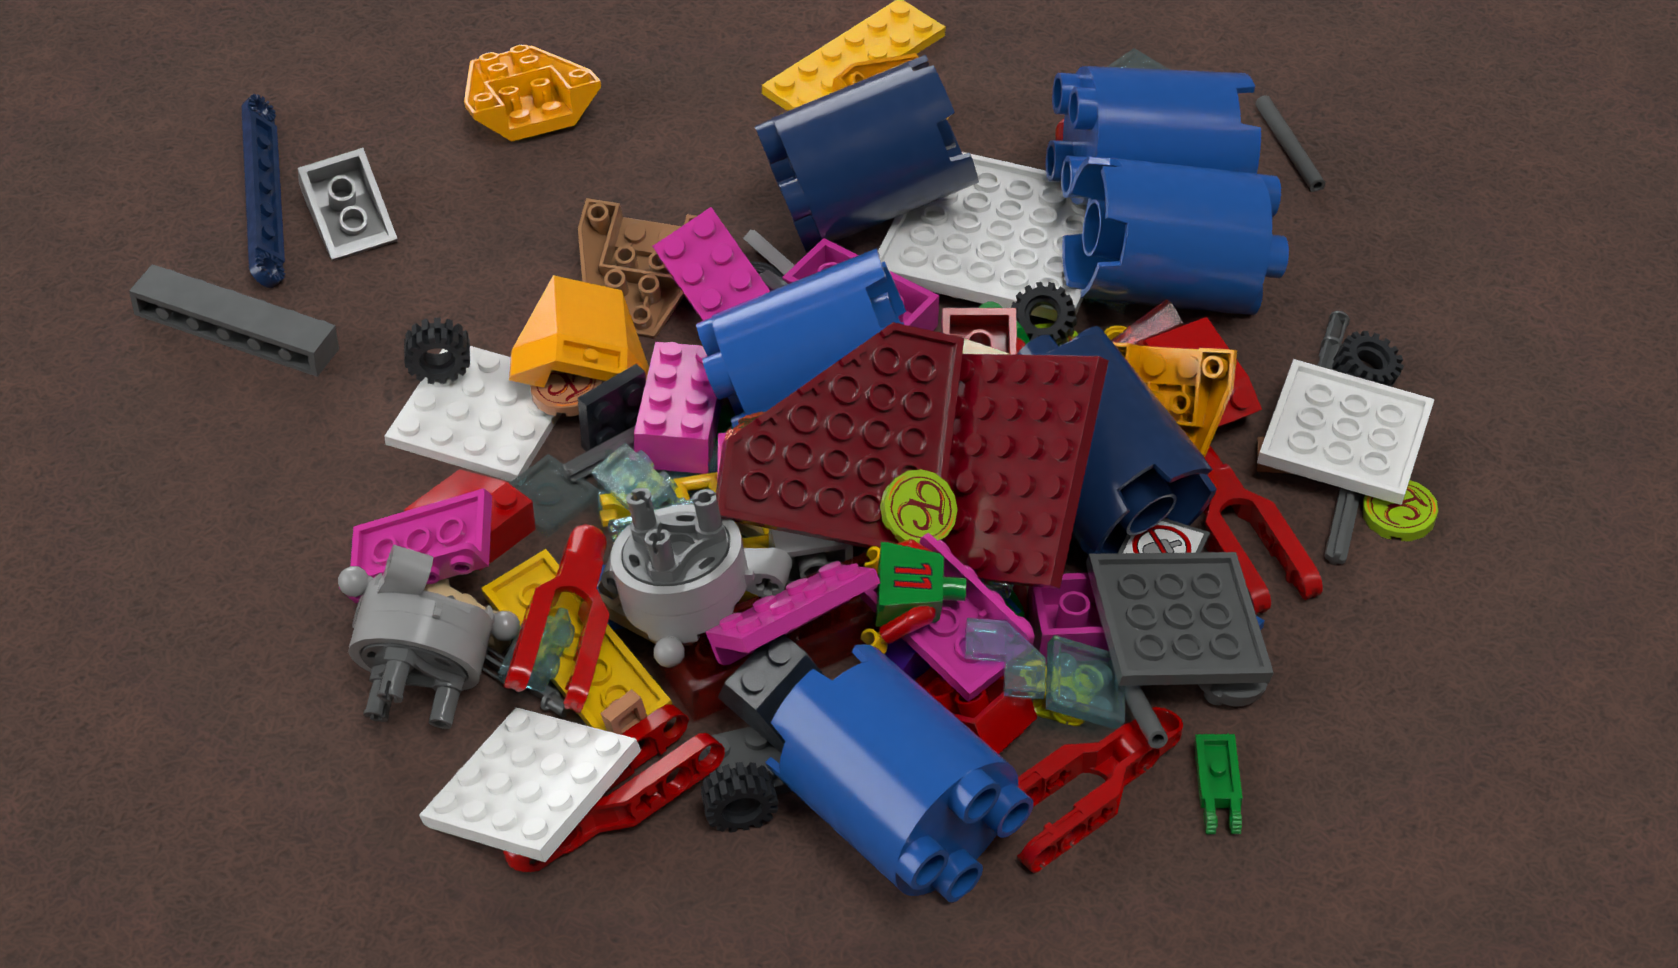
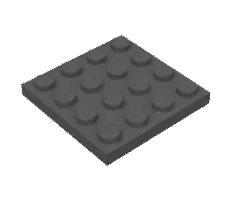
(1178, 618)

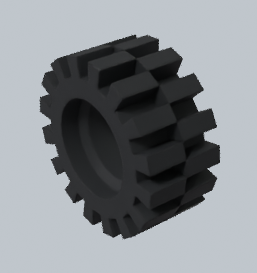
(1046, 296)
(437, 336)
(1373, 351)
(739, 797)

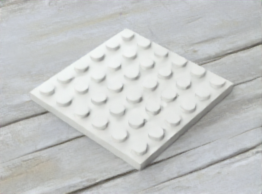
(988, 237)

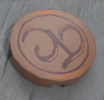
(562, 393)

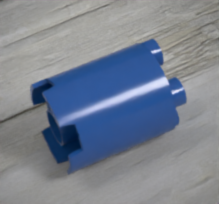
(1151, 118)
(1175, 236)
(796, 332)
(897, 775)

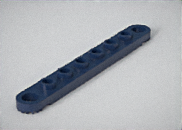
(263, 192)

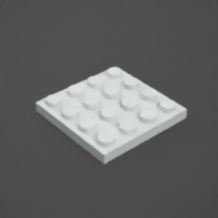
(475, 420)
(1346, 431)
(530, 784)

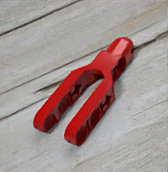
(1269, 526)
(576, 574)
(1124, 753)
(647, 790)

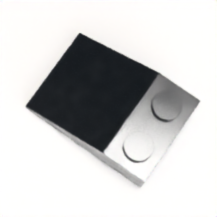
(764, 683)

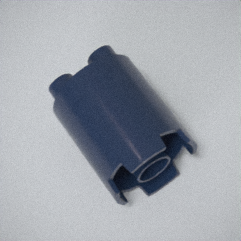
(866, 153)
(1138, 455)

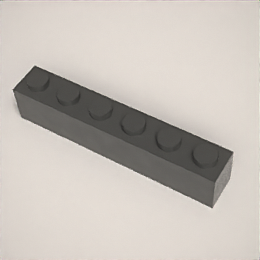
(234, 320)

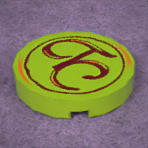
(918, 505)
(1405, 521)

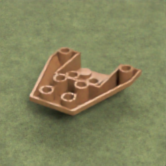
(621, 256)

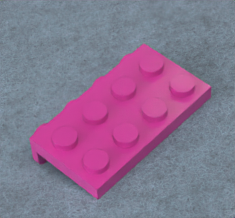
(449, 530)
(789, 610)
(944, 641)

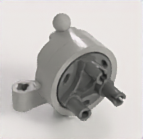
(686, 570)
(418, 635)

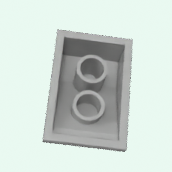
(346, 204)

